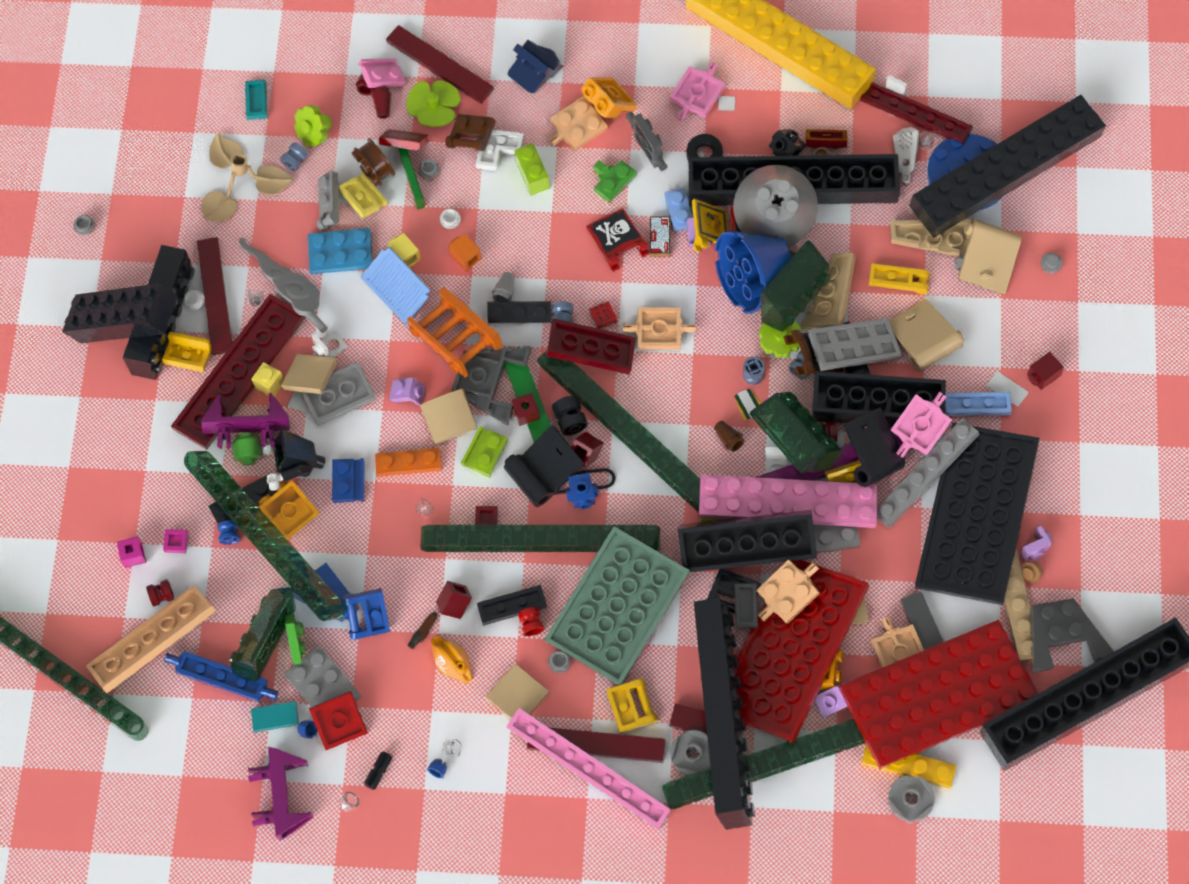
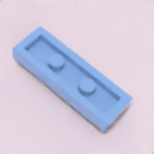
(978, 404)

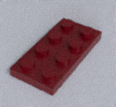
(591, 346)

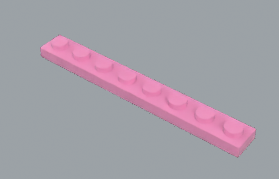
(588, 768)

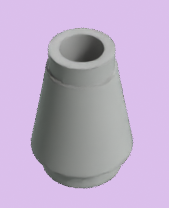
(504, 287)

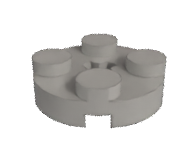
(684, 743)
(908, 811)

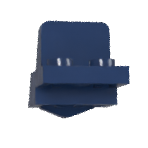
(533, 66)

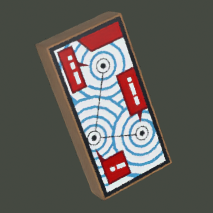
(660, 236)

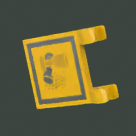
(708, 223)

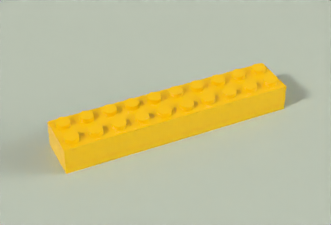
(790, 46)

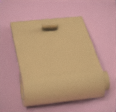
(989, 253)
(925, 335)

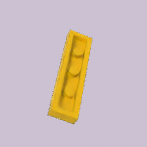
(930, 769)

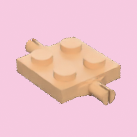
(577, 124)
(659, 328)
(788, 591)
(895, 643)

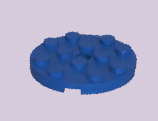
(952, 154)

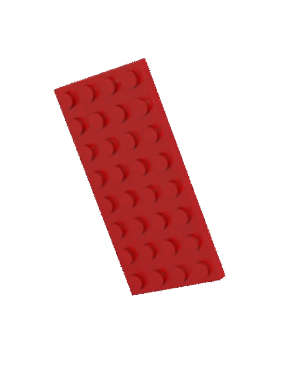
(788, 662)
(937, 693)

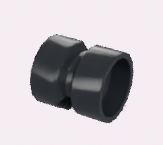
(570, 416)

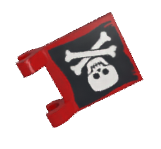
(616, 235)

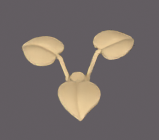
(226, 153)

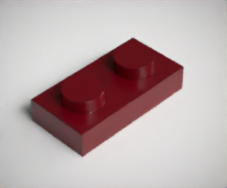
(826, 138)

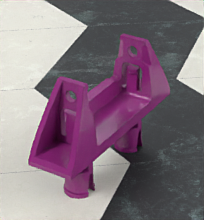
(224, 426)
(276, 769)

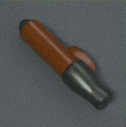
(423, 631)

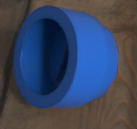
(307, 729)
(437, 768)

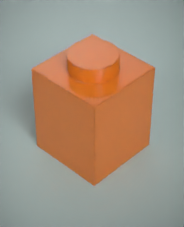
(464, 252)

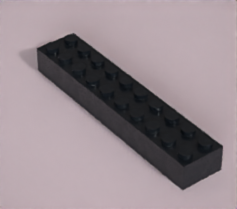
(1007, 165)
(833, 177)
(1087, 694)
(723, 714)

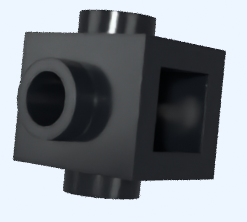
(787, 143)

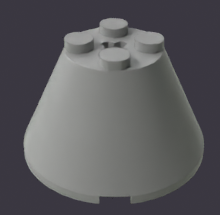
(779, 183)

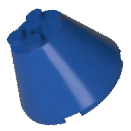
(748, 265)

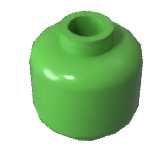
(246, 448)

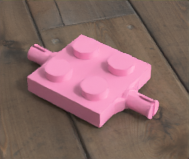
(697, 91)
(921, 424)

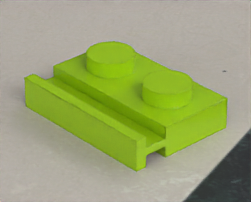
(484, 451)

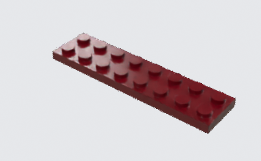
(233, 374)

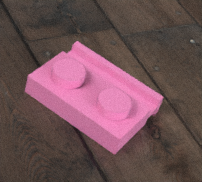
(382, 73)

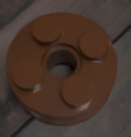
(373, 162)

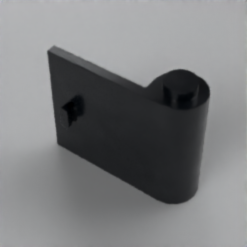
(874, 447)
(542, 467)

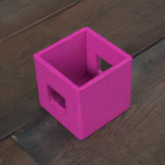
(131, 552)

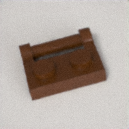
(471, 126)

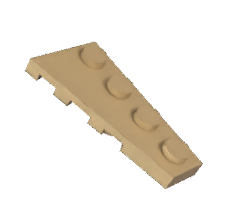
(915, 235)
(832, 300)

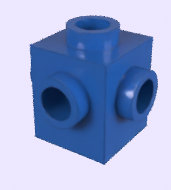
(581, 491)

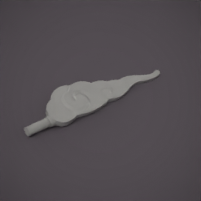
(292, 286)

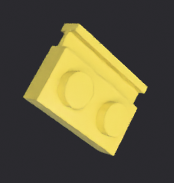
(362, 195)

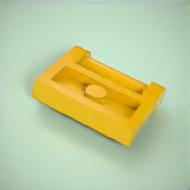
(624, 707)

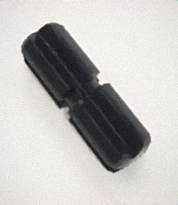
(376, 774)

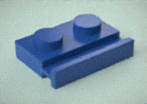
(348, 480)

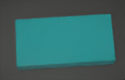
(256, 99)
(274, 717)

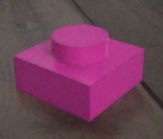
(175, 541)

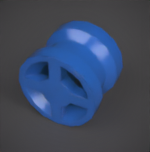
(228, 533)

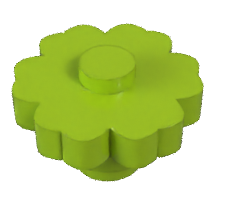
(312, 125)
(773, 340)

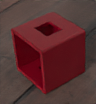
(528, 415)

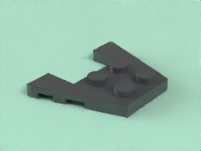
(483, 378)
(1062, 624)

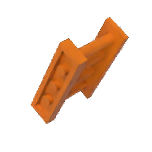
(461, 314)

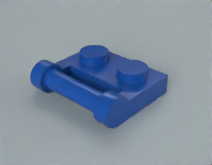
(373, 610)

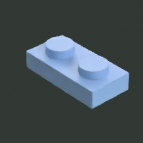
(678, 208)

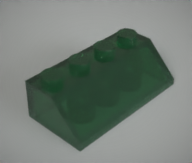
(794, 287)
(796, 433)
(263, 635)

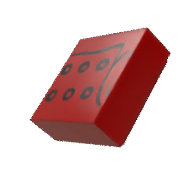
(603, 315)

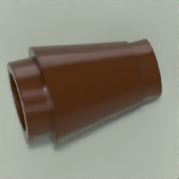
(729, 436)

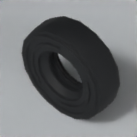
(704, 140)

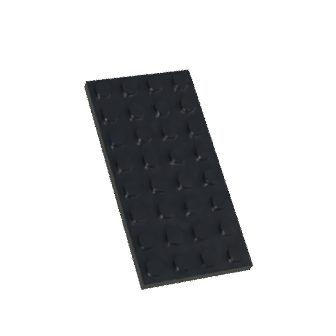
(978, 518)

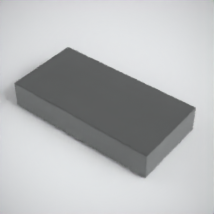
(746, 606)

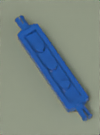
(219, 676)

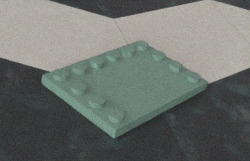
(617, 606)

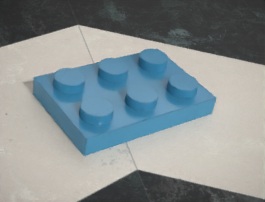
(339, 251)

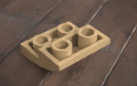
(449, 416)

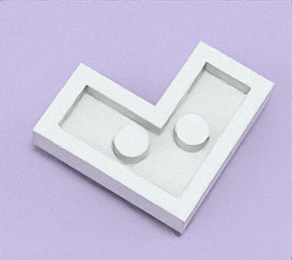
(498, 143)

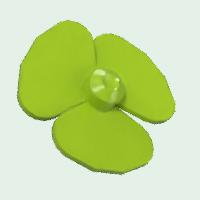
(427, 104)

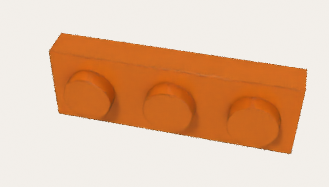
(408, 462)

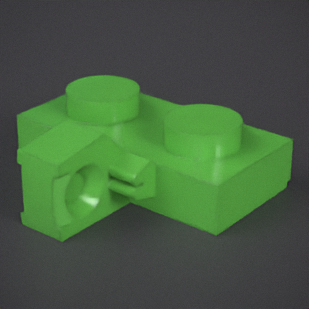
(612, 179)
(295, 631)

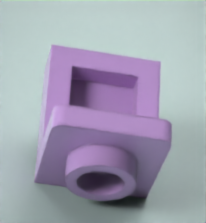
(407, 390)
(1037, 548)

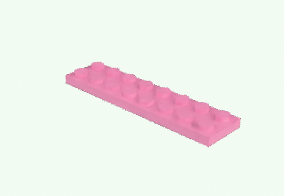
(753, 496)

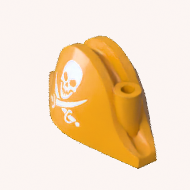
(451, 659)

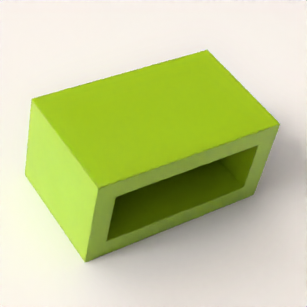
(532, 169)

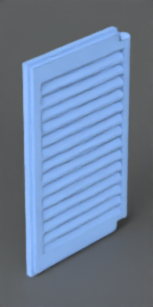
(396, 284)

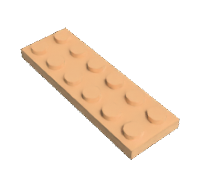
(150, 638)

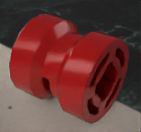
(531, 621)

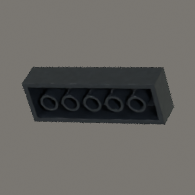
(120, 313)
(145, 353)
(850, 396)
(747, 541)

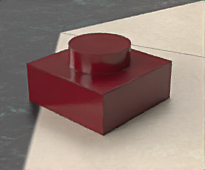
(486, 515)

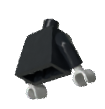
(293, 458)

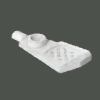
(906, 147)

